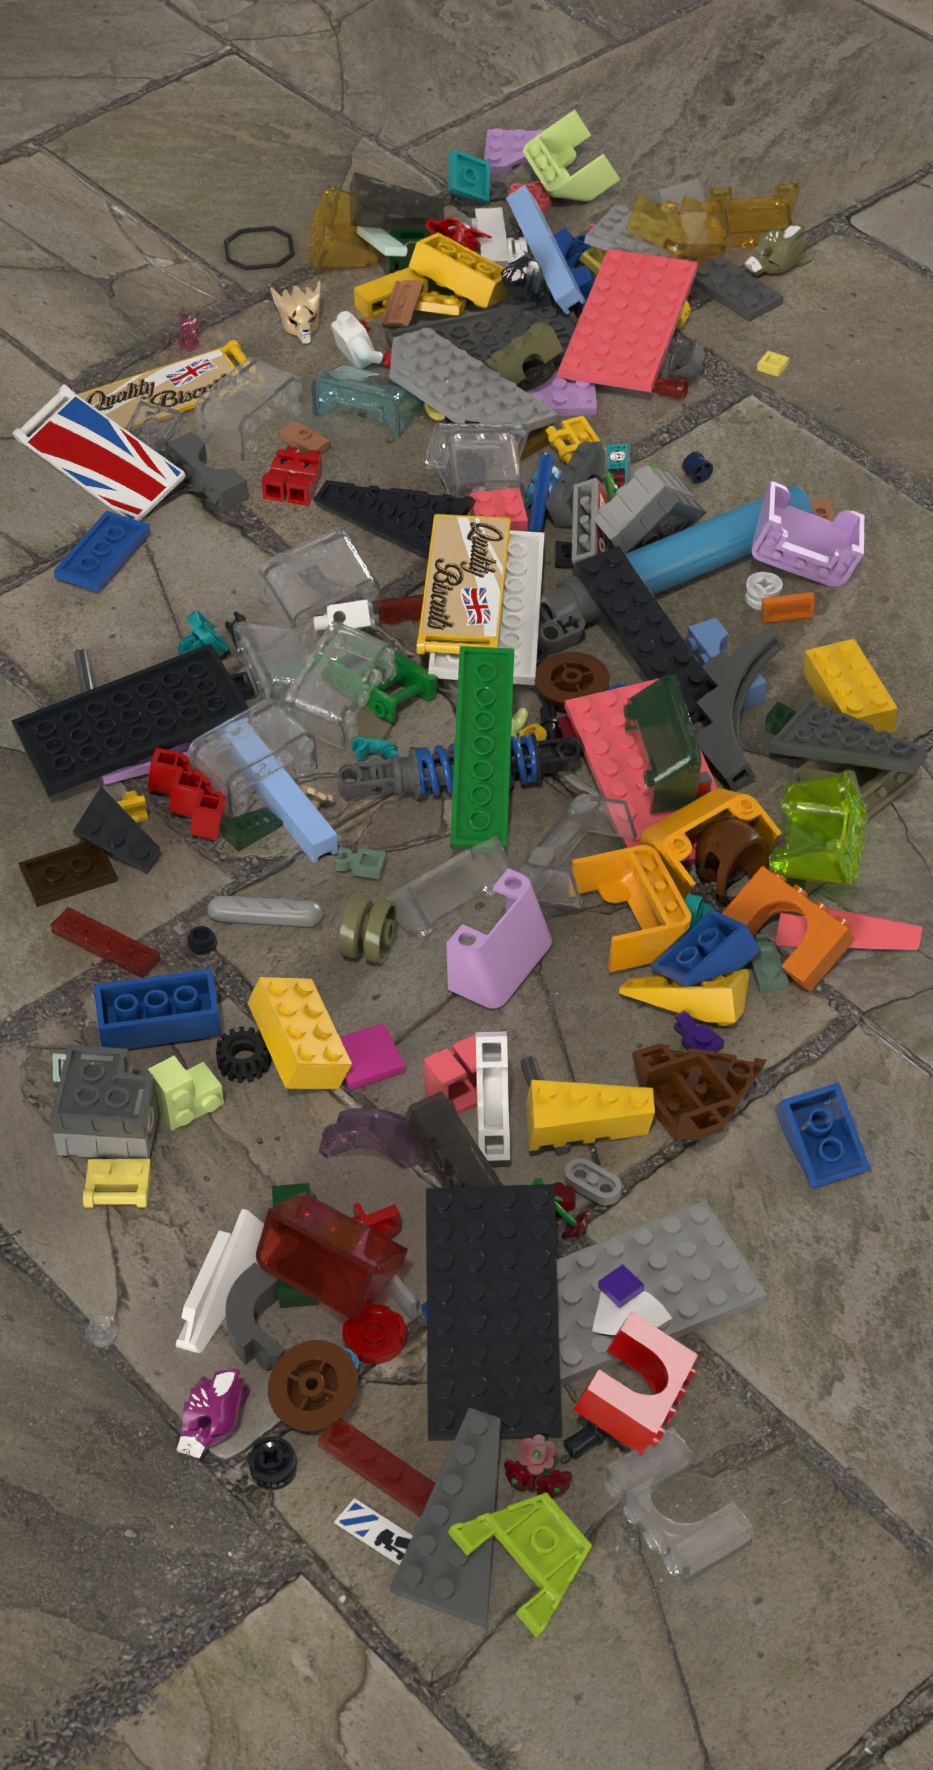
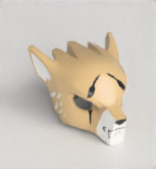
(301, 308)

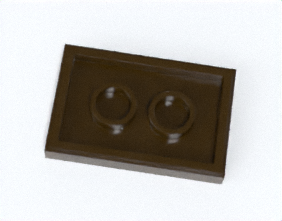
(66, 873)

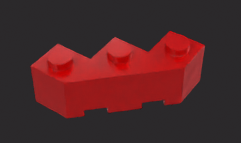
(188, 792)

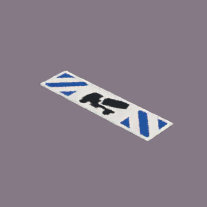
(374, 1530)

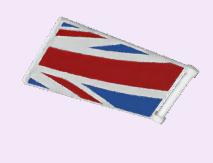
(100, 455)

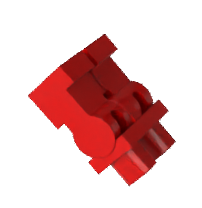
(292, 476)

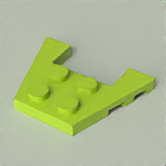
(541, 1543)

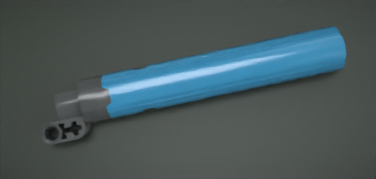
(660, 567)

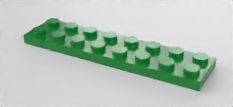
(482, 746)

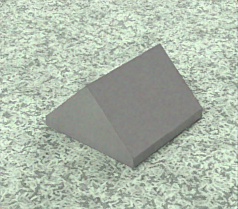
(677, 192)

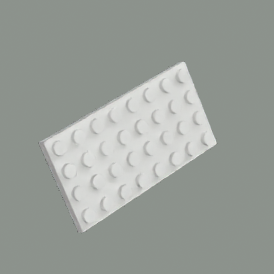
(518, 613)

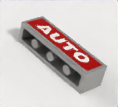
(586, 535)

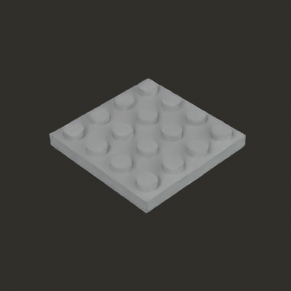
(612, 234)

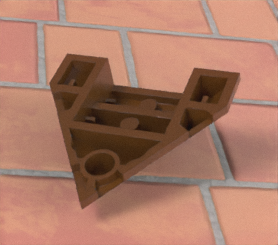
(694, 1088)

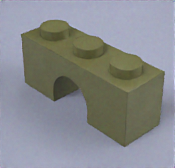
(538, 340)

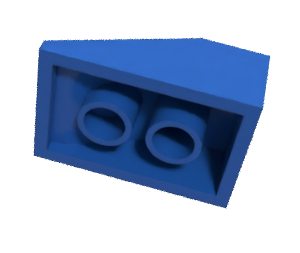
(708, 950)
(822, 1135)

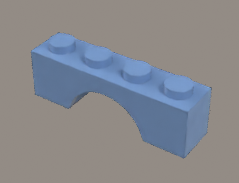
(710, 639)

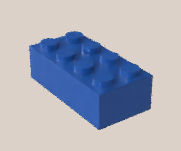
(157, 1010)

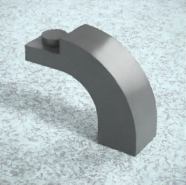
(247, 1300)

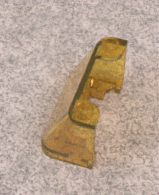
(332, 239)

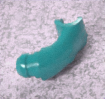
(366, 746)

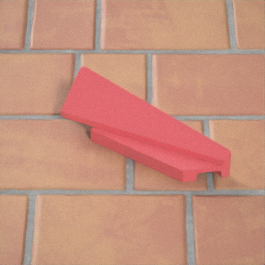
(868, 931)

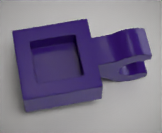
(697, 1037)

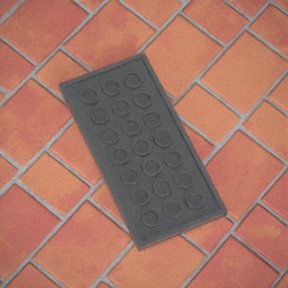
(494, 328)

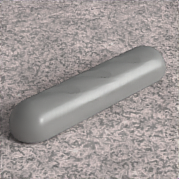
(265, 911)

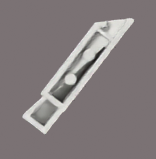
(223, 1265)

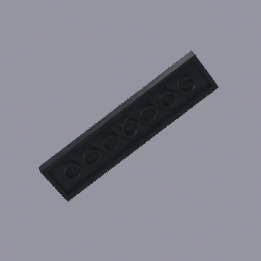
(643, 624)

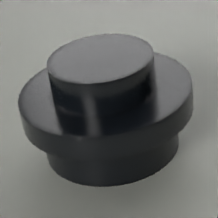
(201, 939)

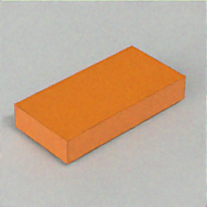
(787, 607)

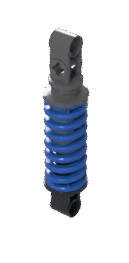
(427, 770)

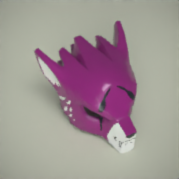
(211, 1412)

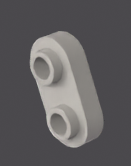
(595, 1181)

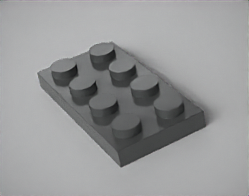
(736, 288)

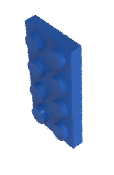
(102, 551)

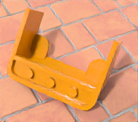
(673, 832)
(644, 882)

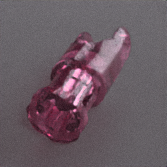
(188, 331)

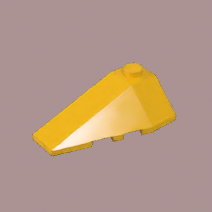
(712, 1000)

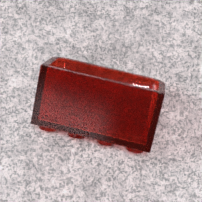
(327, 1254)

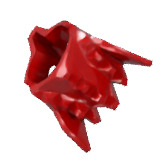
(461, 233)

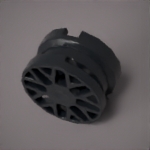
(272, 1462)

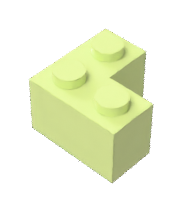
(185, 1093)

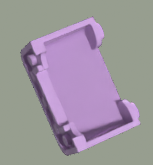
(806, 542)

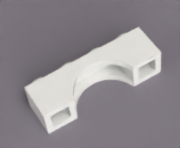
(492, 1095)

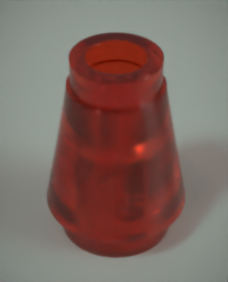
(671, 387)

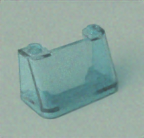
(366, 391)

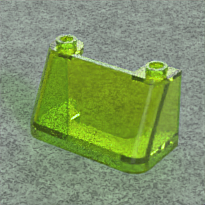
(823, 831)

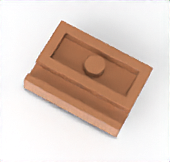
(402, 303)

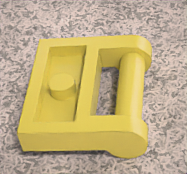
(117, 1176)

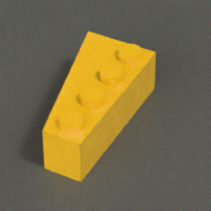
(585, 1111)

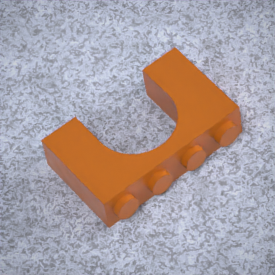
(825, 936)

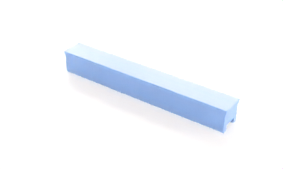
(545, 248)
(298, 814)

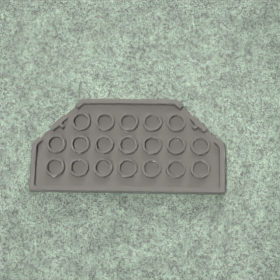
(461, 384)

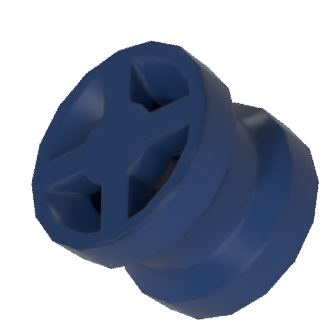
(697, 467)

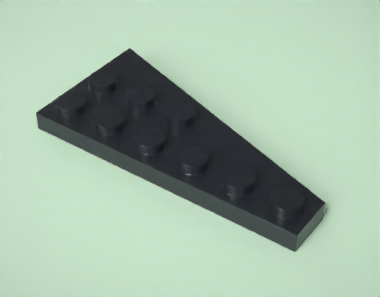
(394, 514)

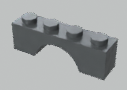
(585, 464)
(221, 486)

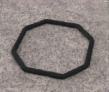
(259, 266)

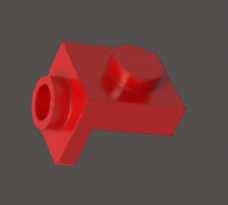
(384, 1221)

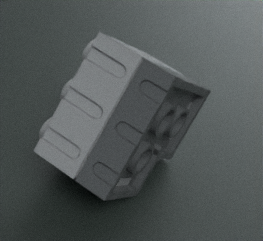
(648, 510)
(103, 1106)

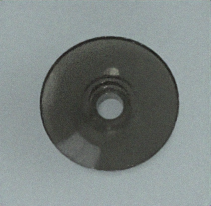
(536, 374)

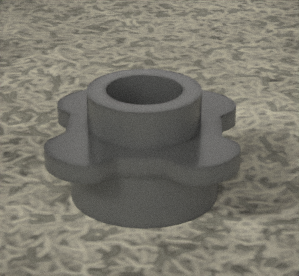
(498, 190)

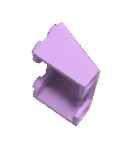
(502, 959)

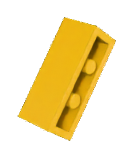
(374, 296)

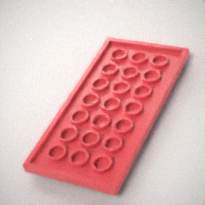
(628, 320)
(619, 756)

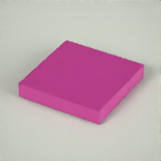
(372, 1056)

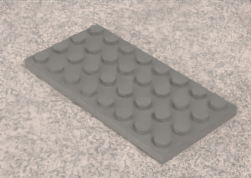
(681, 1262)

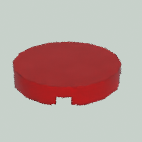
(375, 1334)

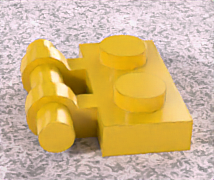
(441, 303)
(576, 431)

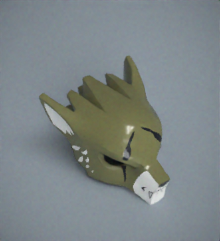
(786, 254)

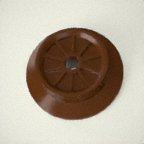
(570, 677)
(313, 1385)

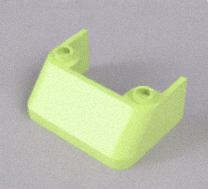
(555, 150)

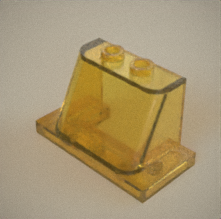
(750, 218)

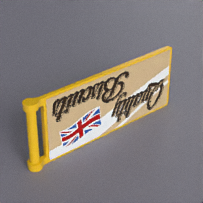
(170, 386)
(464, 583)

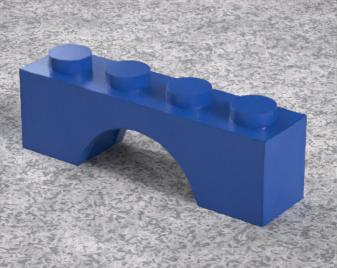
(572, 253)

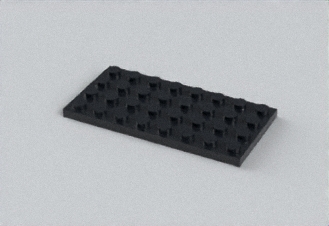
(128, 719)
(492, 1309)

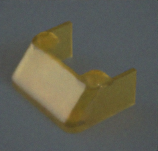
(684, 231)

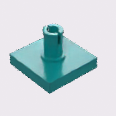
(468, 177)

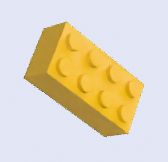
(459, 270)
(849, 684)
(299, 1033)

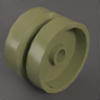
(368, 928)

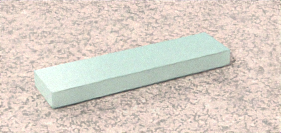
(382, 241)

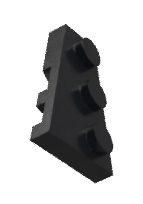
(116, 832)

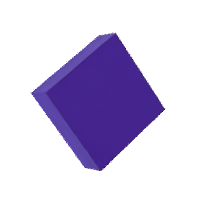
(621, 1286)

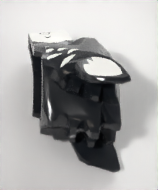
(525, 280)

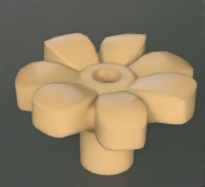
(317, 797)

